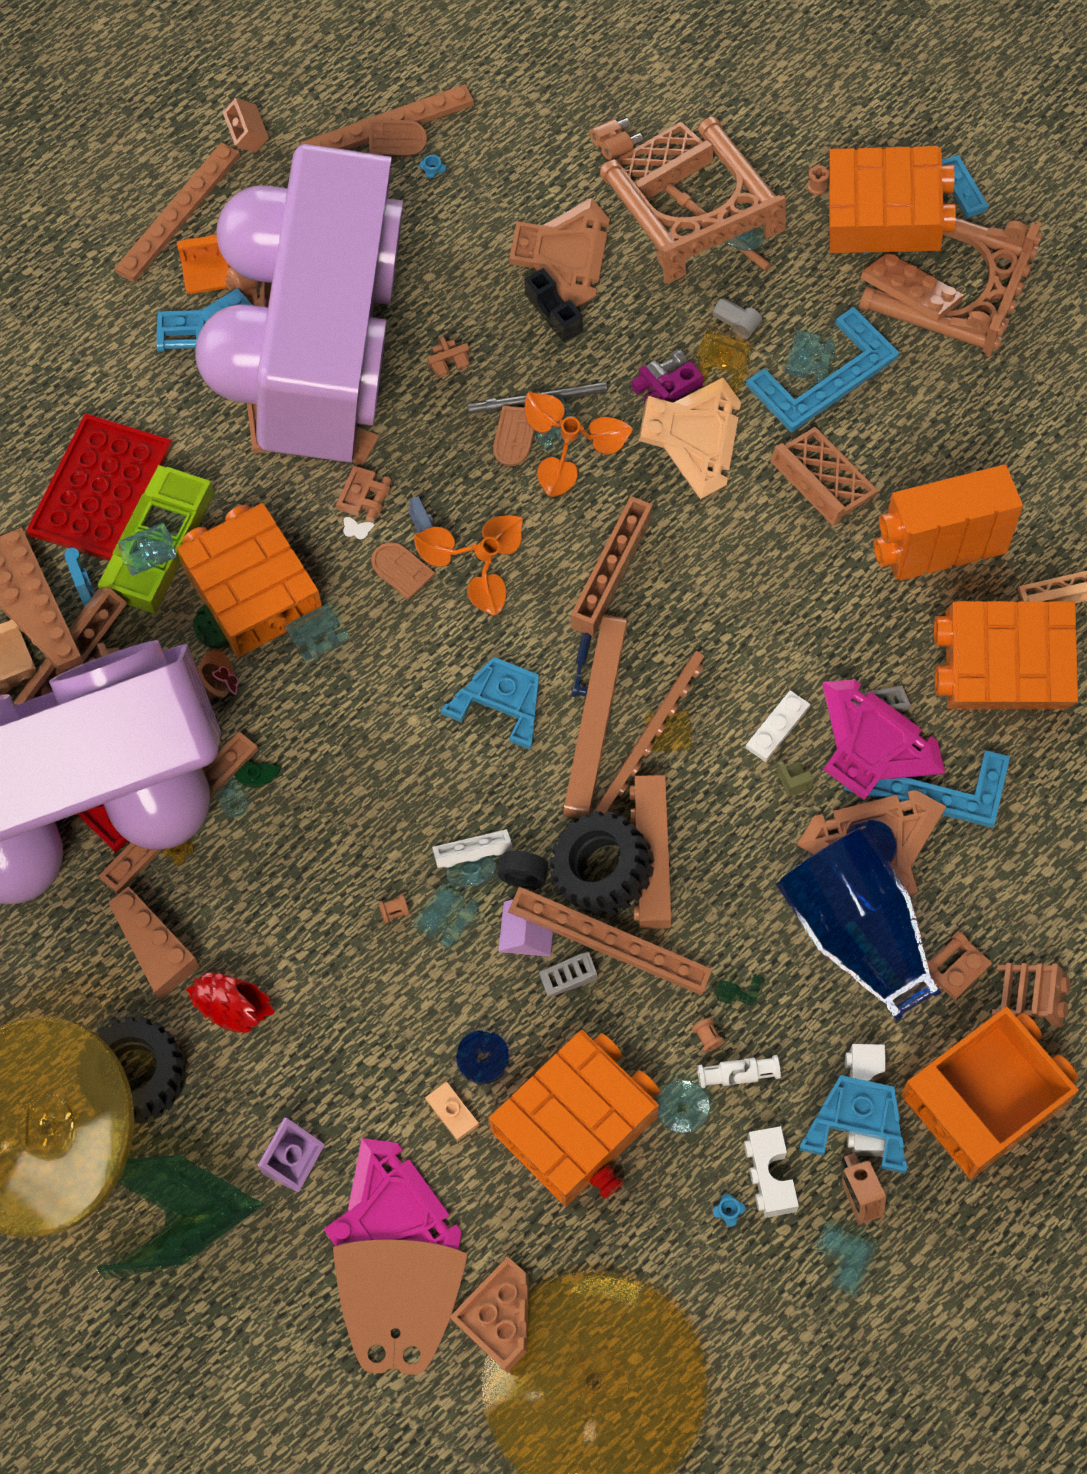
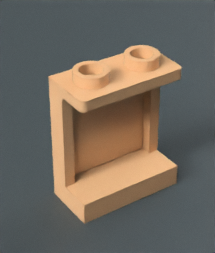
(15, 659)

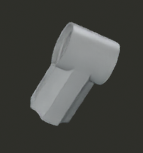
(741, 320)

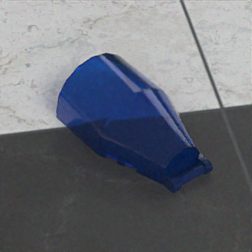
(862, 918)

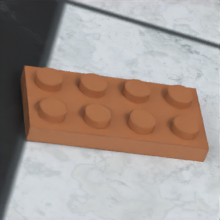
(912, 286)

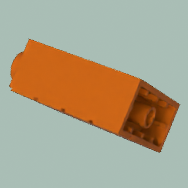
(889, 199)
(948, 523)
(248, 577)
(1007, 655)
(991, 1091)
(576, 1115)

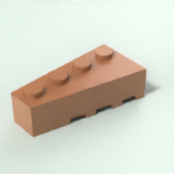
(154, 945)

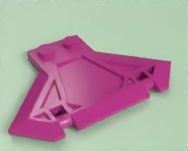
(874, 740)
(392, 1203)

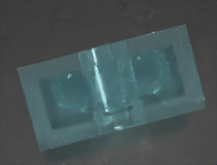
(147, 549)

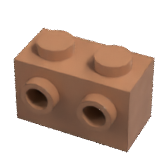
(245, 125)

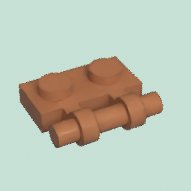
(357, 490)

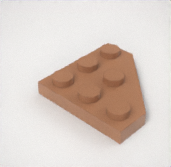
(498, 1315)

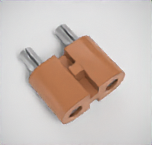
(612, 139)

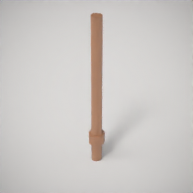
(685, 201)

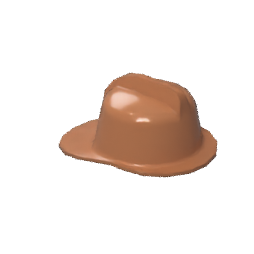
(211, 662)

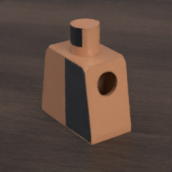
(862, 1189)

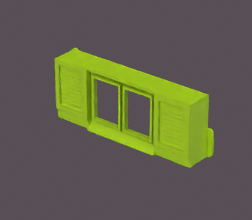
(173, 492)

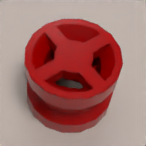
(606, 1181)

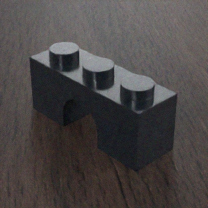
(561, 316)

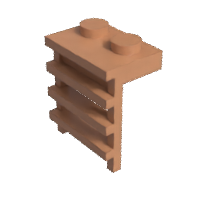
(1048, 995)

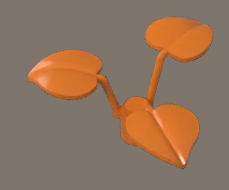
(546, 411)
(500, 536)

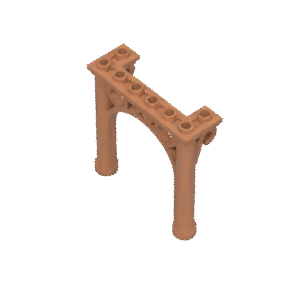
(716, 225)
(979, 327)

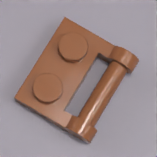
(963, 971)

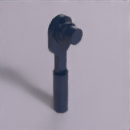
(577, 688)

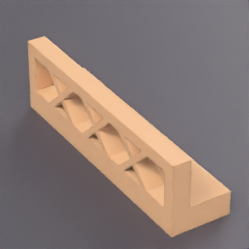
(1068, 592)

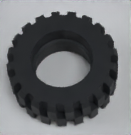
(581, 842)
(170, 1063)

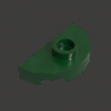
(208, 630)
(257, 774)

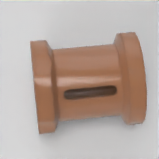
(818, 176)
(393, 908)
(708, 1035)

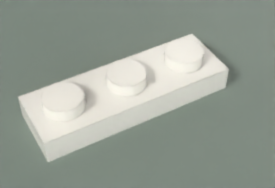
(777, 726)
(472, 848)

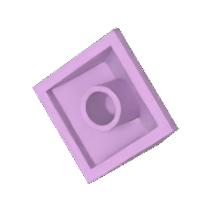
(522, 936)
(290, 1155)

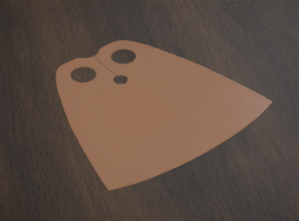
(400, 1288)

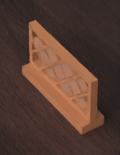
(670, 170)
(810, 483)

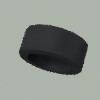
(523, 869)

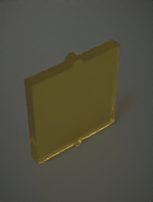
(675, 735)

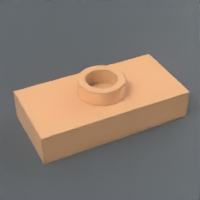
(452, 1111)

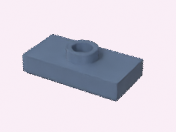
(418, 515)

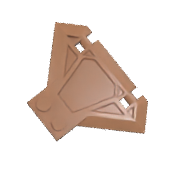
(565, 250)
(909, 831)

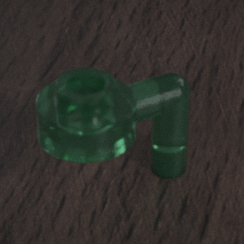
(729, 992)

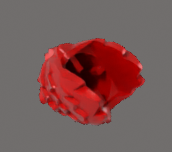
(230, 1001)

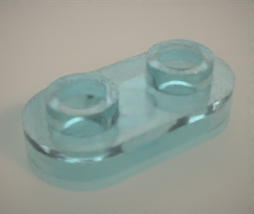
(230, 795)

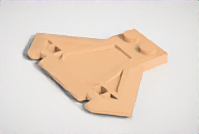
(695, 433)

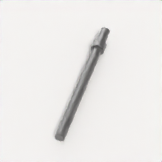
(491, 405)

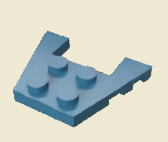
(505, 690)
(863, 1110)

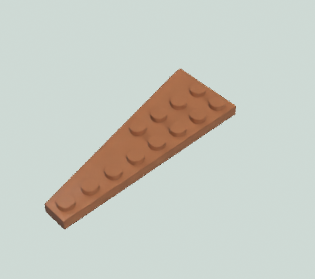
(31, 604)

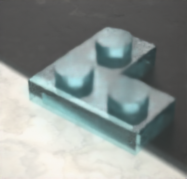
(852, 1253)

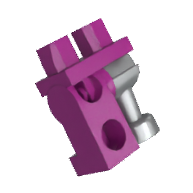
(667, 386)

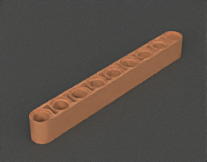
(595, 717)

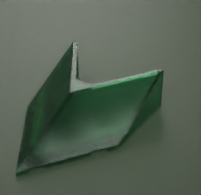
(196, 1210)

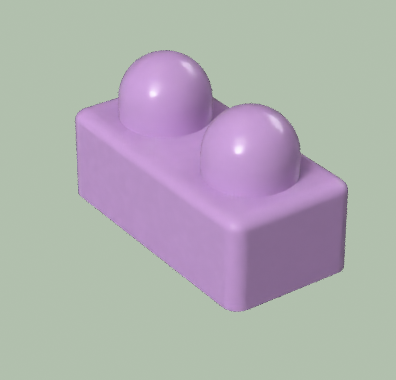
(316, 347)
(109, 734)

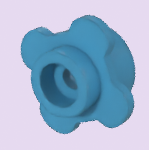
(432, 160)
(729, 1202)

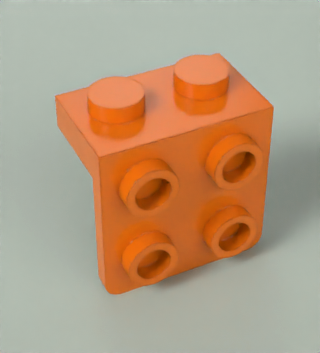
(202, 264)

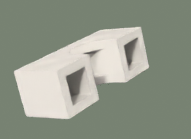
(774, 1196)

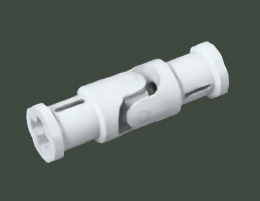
(754, 1070)

